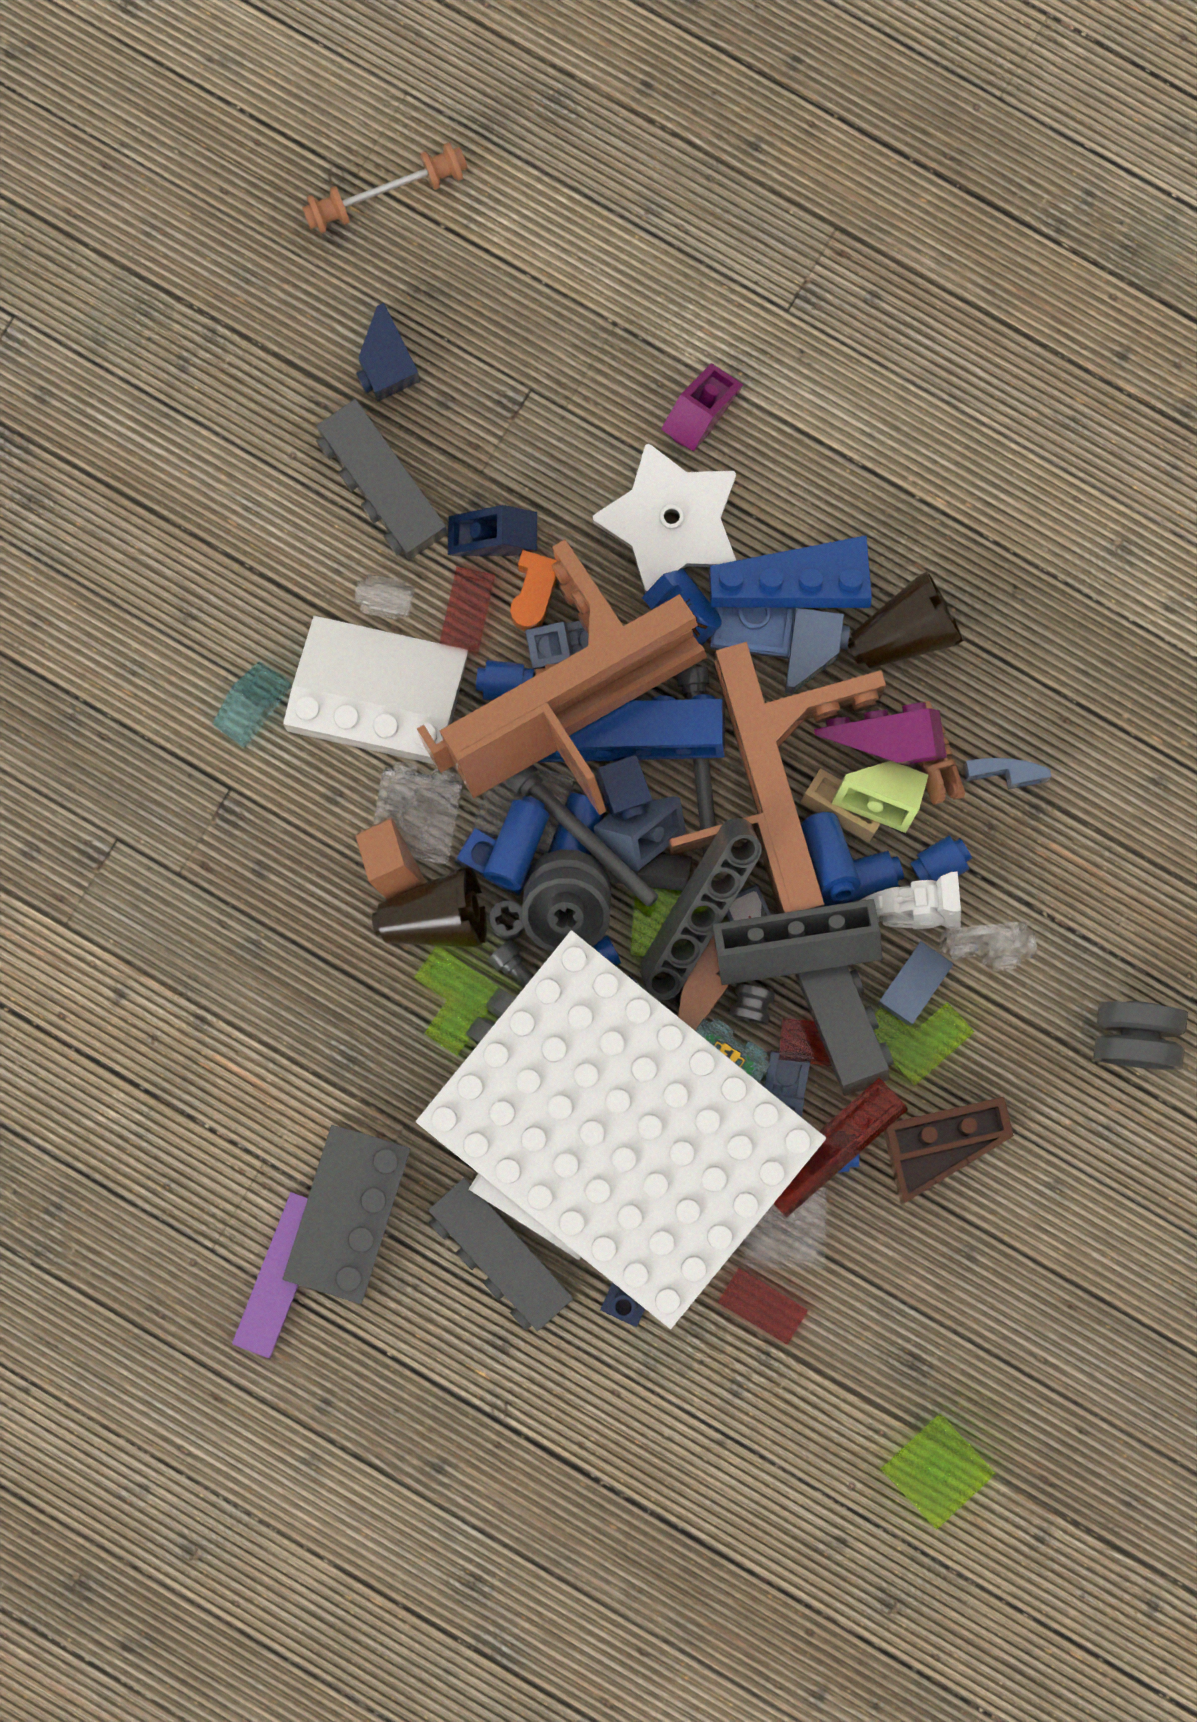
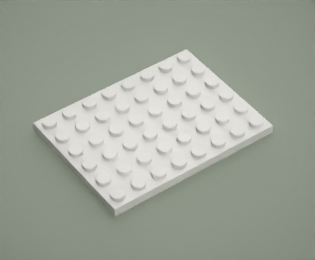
(620, 1129)

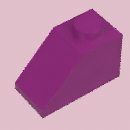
(701, 407)

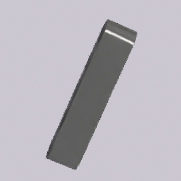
(700, 892)

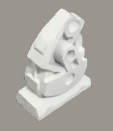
(921, 904)

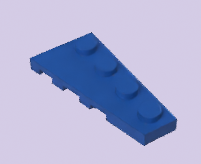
(805, 577)

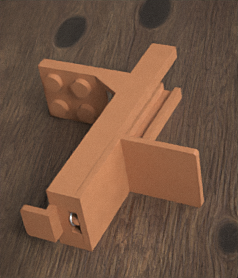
(573, 693)
(759, 733)

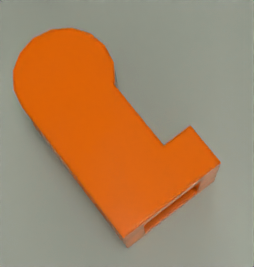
(532, 604)

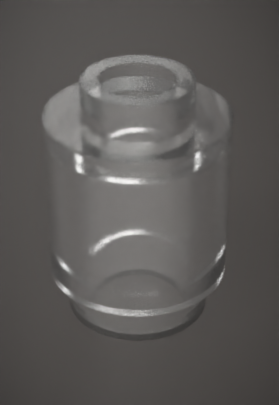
(384, 597)

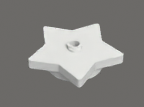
(664, 488)

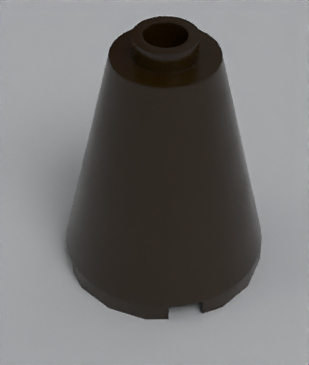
(906, 626)
(435, 913)

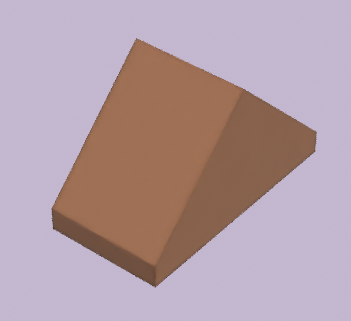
(388, 860)

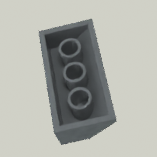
(346, 1214)

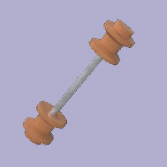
(436, 168)

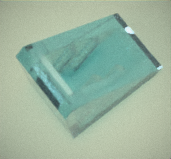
(250, 703)

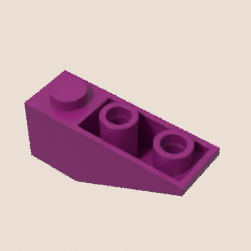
(900, 737)

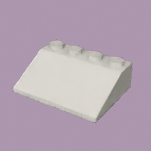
(373, 688)

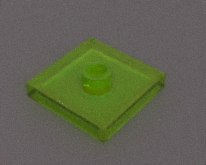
(937, 1471)

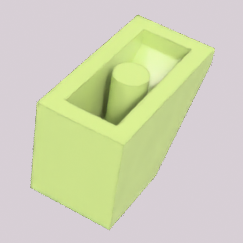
(883, 793)

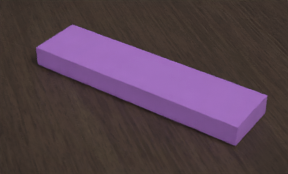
(272, 1295)

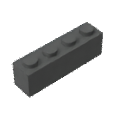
(381, 480)
(797, 941)
(846, 1027)
(501, 1255)

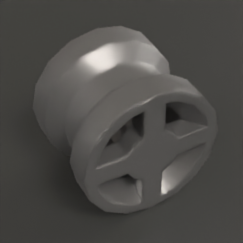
(752, 1004)

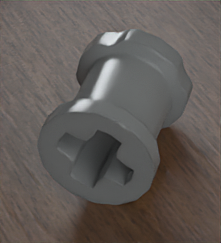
(496, 915)

